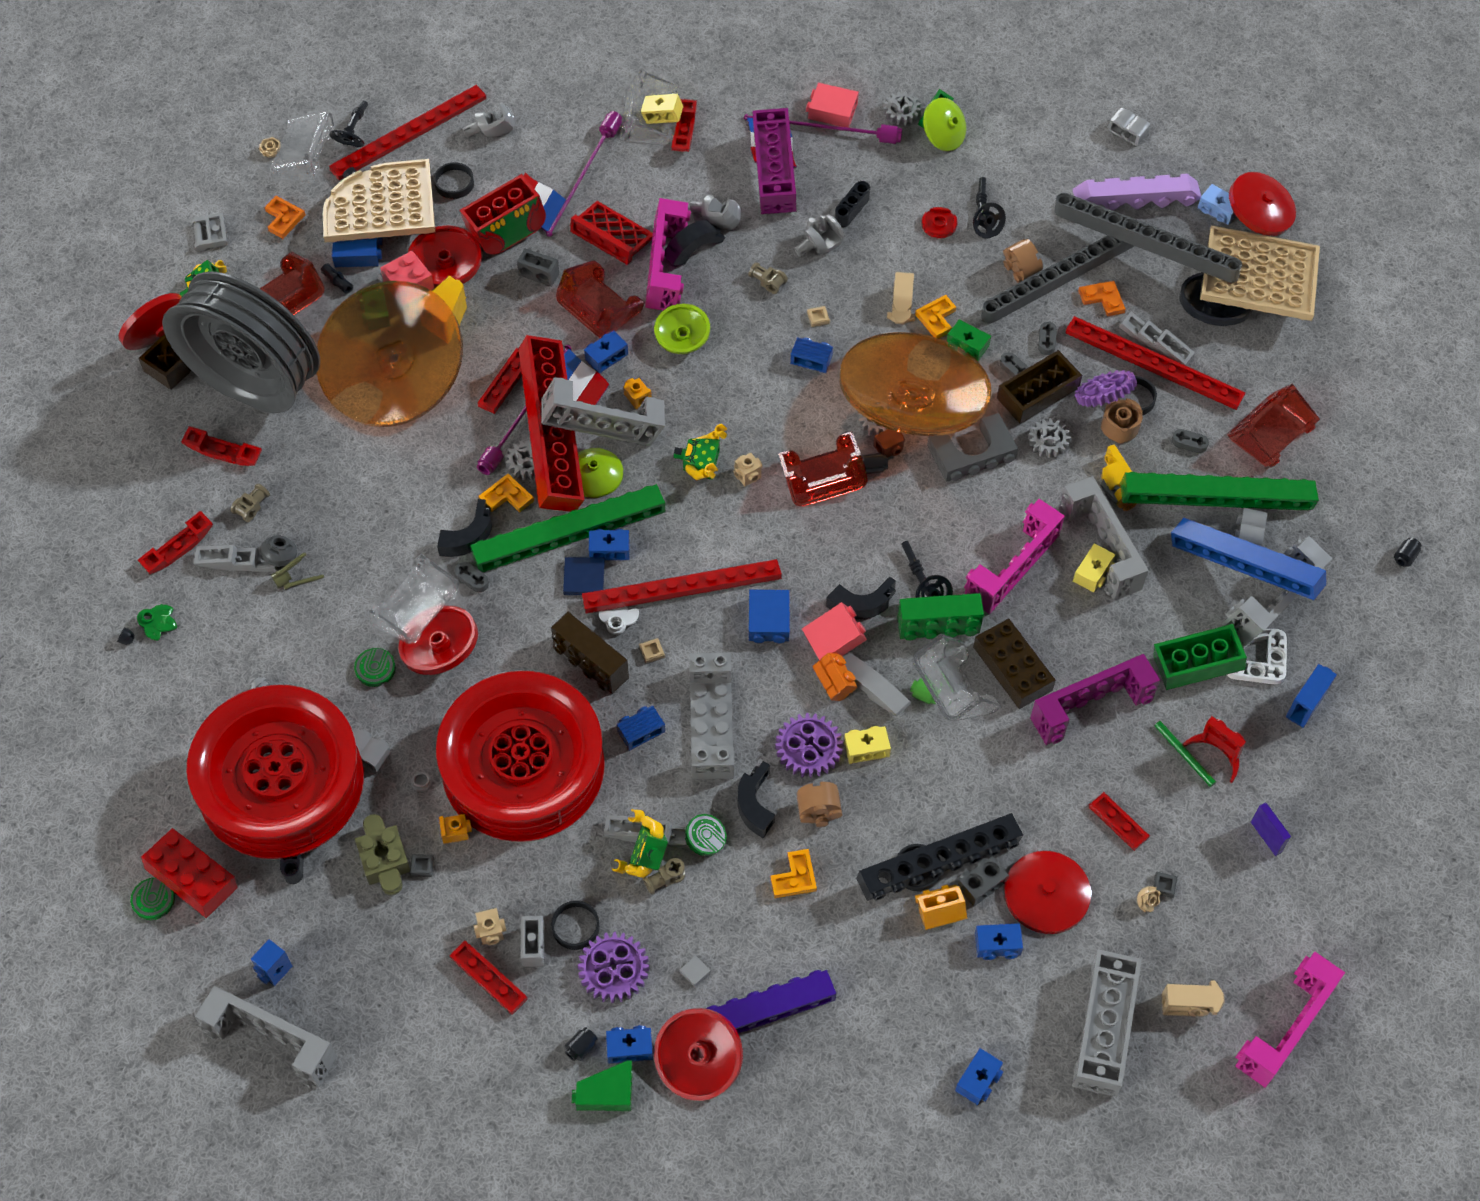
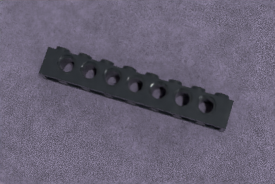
(1004, 826)

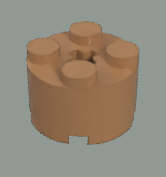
(1022, 260)
(1122, 420)
(819, 803)

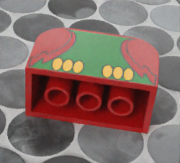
(505, 215)

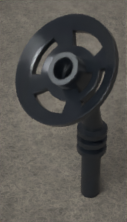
(348, 132)
(987, 218)
(925, 587)

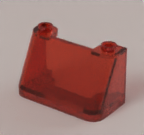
(297, 285)
(592, 301)
(1274, 425)
(826, 473)

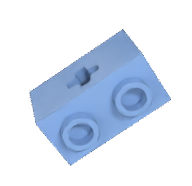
(1217, 204)

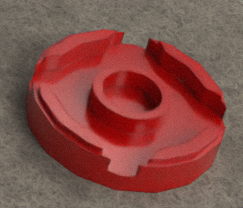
(941, 227)

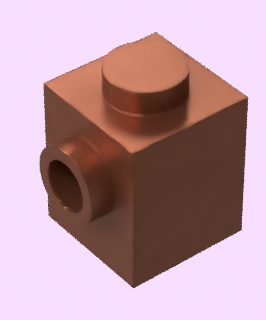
(889, 442)

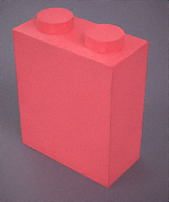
(832, 105)
(835, 631)

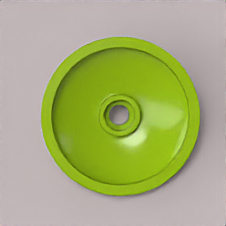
(944, 124)
(681, 320)
(604, 477)

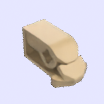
(902, 299)
(1192, 999)

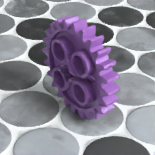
(1105, 388)
(821, 734)
(617, 985)

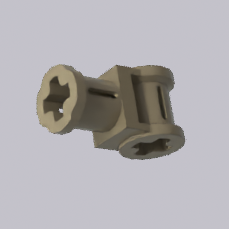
(768, 278)
(248, 505)
(665, 875)

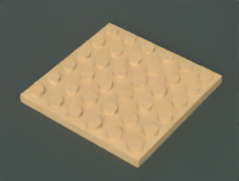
(1274, 274)

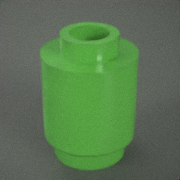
(921, 692)

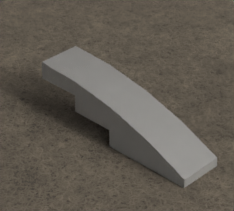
(1160, 341)
(230, 558)
(876, 686)
(621, 828)

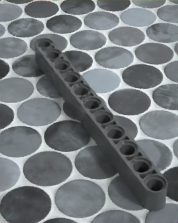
(1148, 237)
(1052, 278)

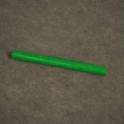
(1185, 753)

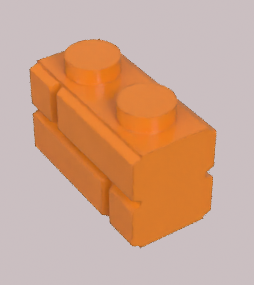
(835, 676)

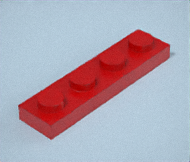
(502, 384)
(488, 977)

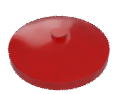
(1262, 204)
(448, 253)
(146, 324)
(442, 643)
(1047, 892)
(698, 1054)

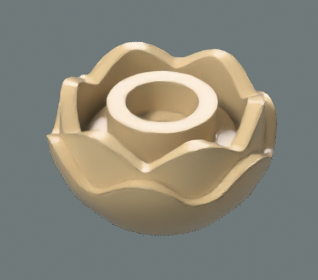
(269, 147)
(1148, 898)

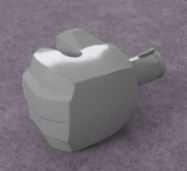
(490, 125)
(720, 215)
(823, 238)

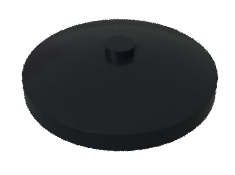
(1209, 312)

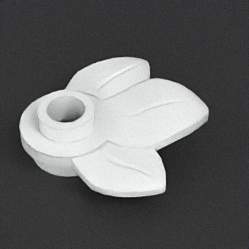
(618, 616)

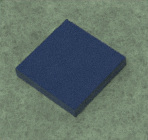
(583, 575)

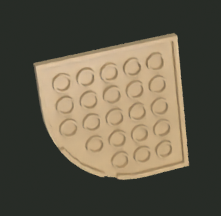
(381, 203)

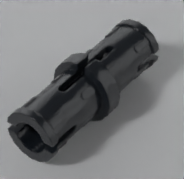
(336, 278)

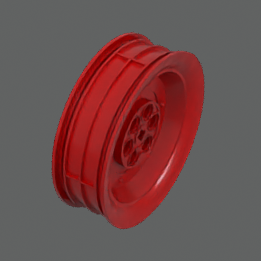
(495, 715)
(275, 820)

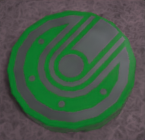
(374, 667)
(705, 835)
(152, 899)

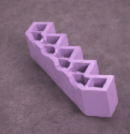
(1140, 191)

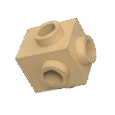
(747, 469)
(489, 927)

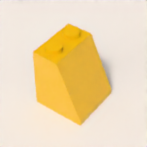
(453, 294)

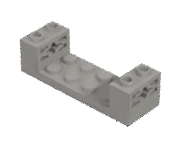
(638, 427)
(1129, 570)
(1251, 617)
(711, 716)
(223, 1008)
(1107, 1023)

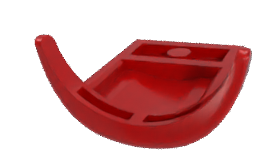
(1223, 738)

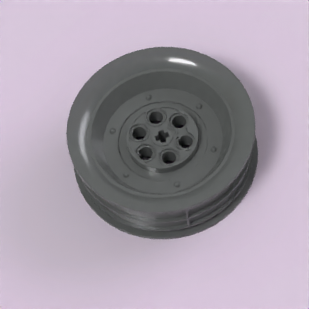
(241, 341)

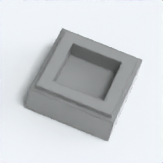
(695, 971)

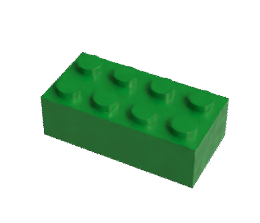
(940, 615)
(1199, 657)

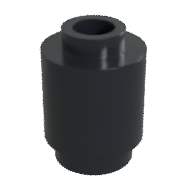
(875, 463)
(1407, 552)
(580, 1044)

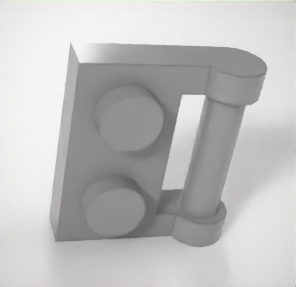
(215, 231)

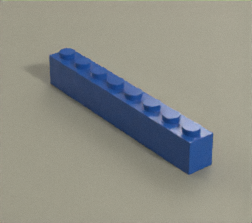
(1249, 558)

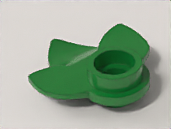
(159, 622)

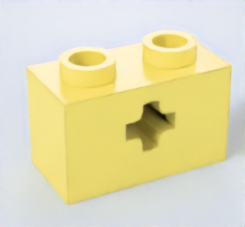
(662, 108)
(1087, 575)
(859, 751)

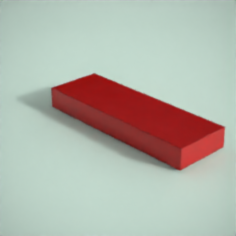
(1119, 821)

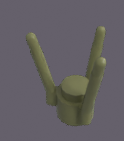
(282, 576)

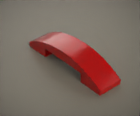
(684, 128)
(219, 449)
(178, 546)

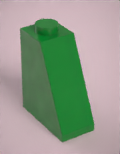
(605, 1090)

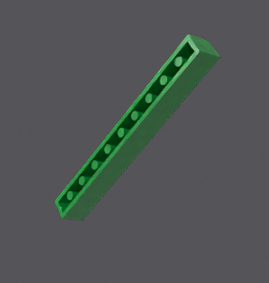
(1219, 491)
(567, 528)

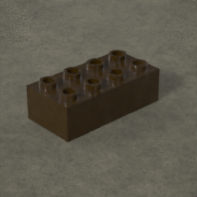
(164, 364)
(1039, 386)
(589, 653)
(1014, 663)

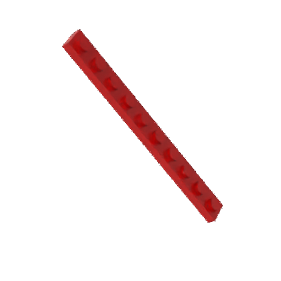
(409, 131)
(1155, 363)
(681, 586)

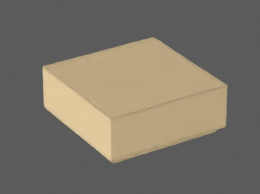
(818, 316)
(651, 650)

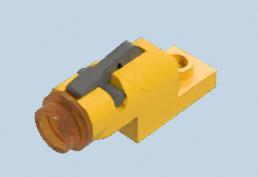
(1112, 476)

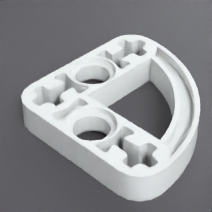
(1271, 665)

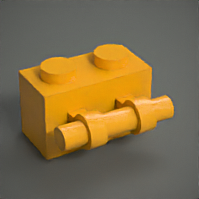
(941, 906)

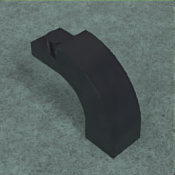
(691, 238)
(460, 541)
(864, 605)
(752, 813)

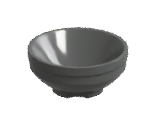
(278, 555)

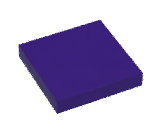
(1270, 829)

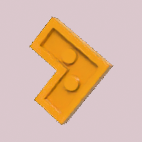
(933, 316)
(507, 490)
(799, 880)

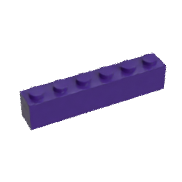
(778, 1001)

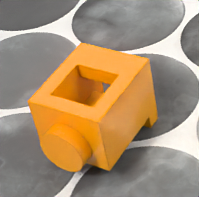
(636, 391)
(456, 834)

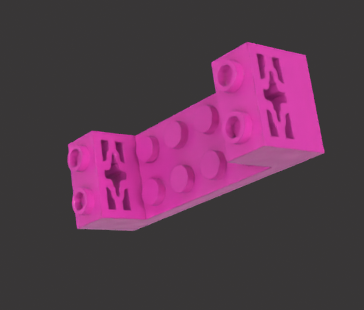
(665, 288)
(1044, 526)
(1317, 978)

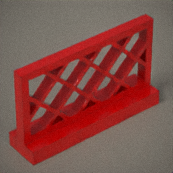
(604, 239)

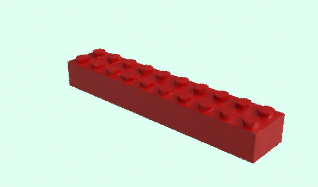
(552, 447)

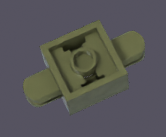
(382, 854)

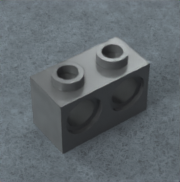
(538, 267)
(985, 883)

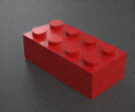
(189, 872)

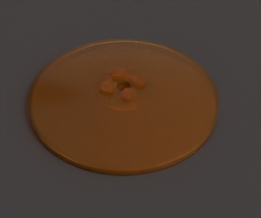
(371, 329)
(946, 384)

